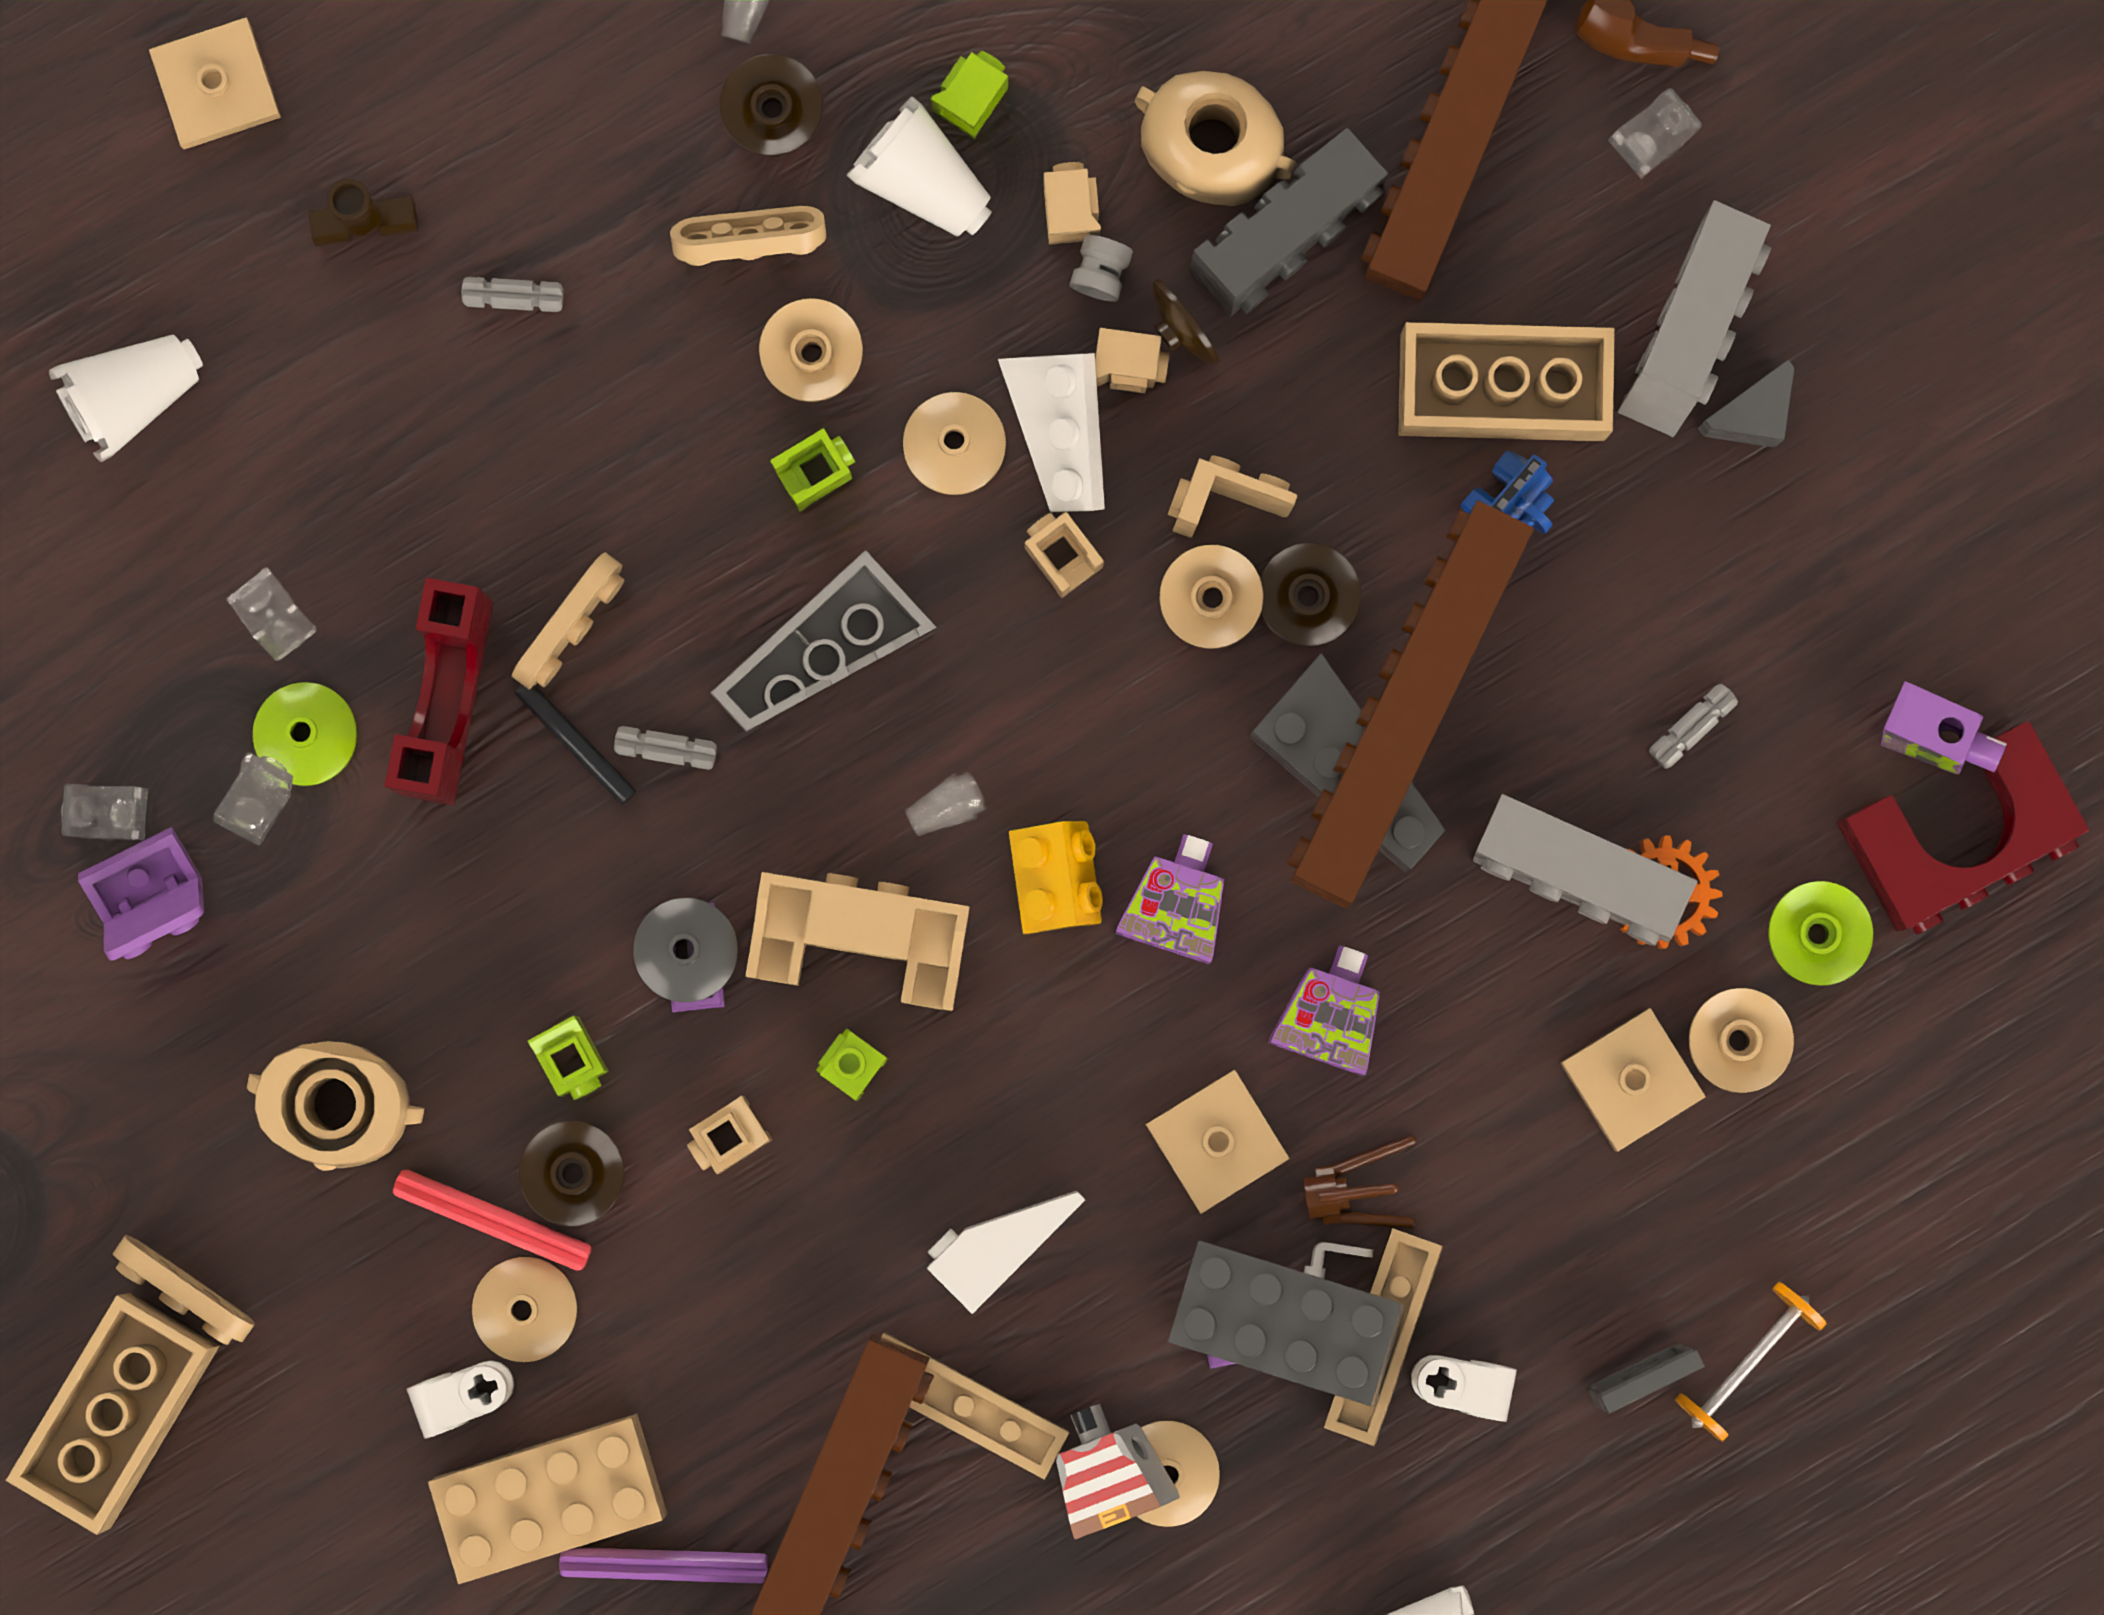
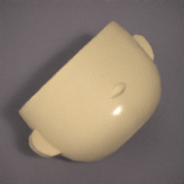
(1213, 178)
(288, 1111)

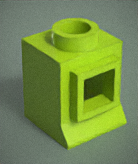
(971, 92)
(788, 468)
(559, 1037)
(851, 1064)

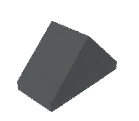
(1756, 414)

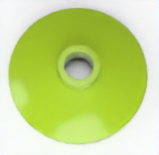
(331, 736)
(1846, 929)

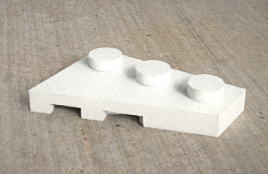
(1061, 426)

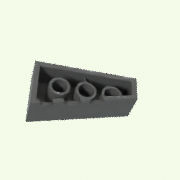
(1289, 223)
(1307, 737)

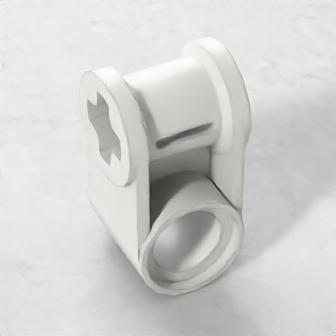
(1473, 1386)
(453, 1398)

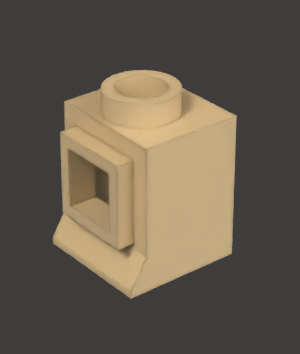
(1070, 203)
(1130, 360)
(1047, 532)
(745, 1125)

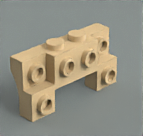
(858, 921)

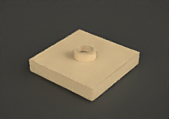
(215, 83)
(1632, 1079)
(1217, 1141)

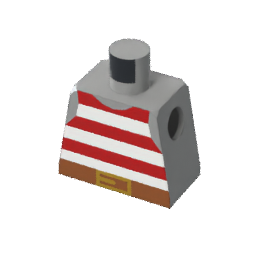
(1110, 1475)

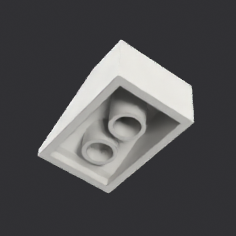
(991, 1251)

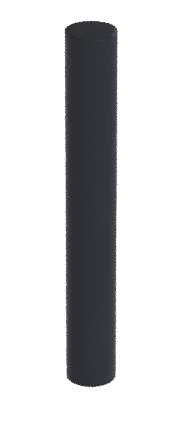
(576, 743)

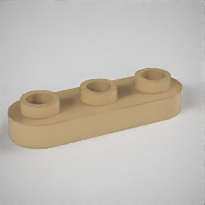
(748, 234)
(569, 622)
(182, 1291)

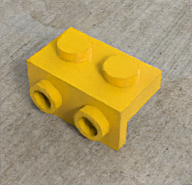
(1055, 876)

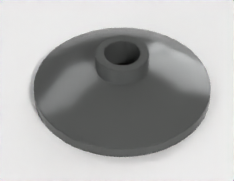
(713, 953)

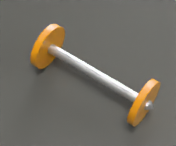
(1797, 1307)

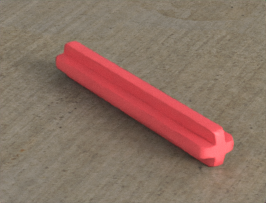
(492, 1220)

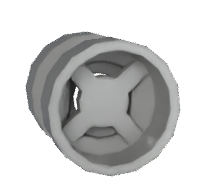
(1101, 268)

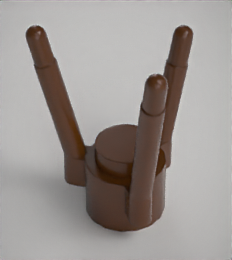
(1330, 1195)

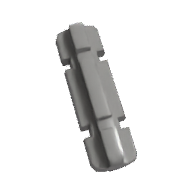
(512, 294)
(1693, 726)
(665, 747)

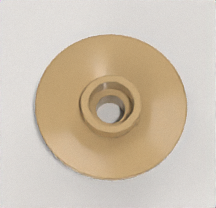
(806, 324)
(958, 469)
(1189, 581)
(1767, 1034)
(551, 1303)
(1196, 1467)

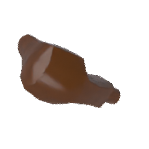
(1620, 33)

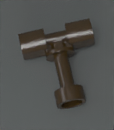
(357, 214)

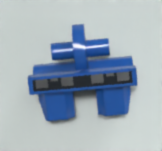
(1524, 490)

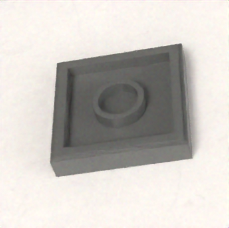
(1644, 1377)

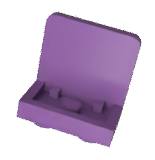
(144, 894)

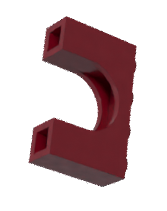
(455, 633)
(2036, 822)

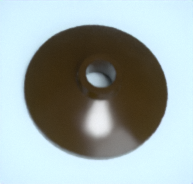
(768, 80)
(1179, 326)
(1324, 572)
(544, 1178)

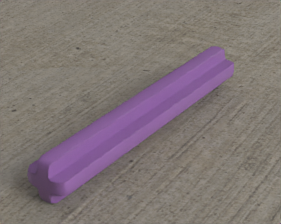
(664, 1565)

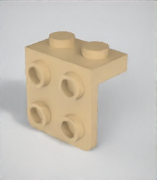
(1224, 478)

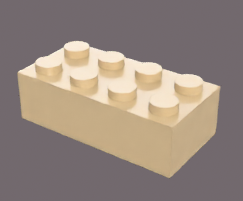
(1506, 381)
(112, 1413)
(547, 1498)

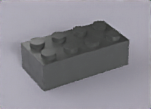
(1286, 1323)

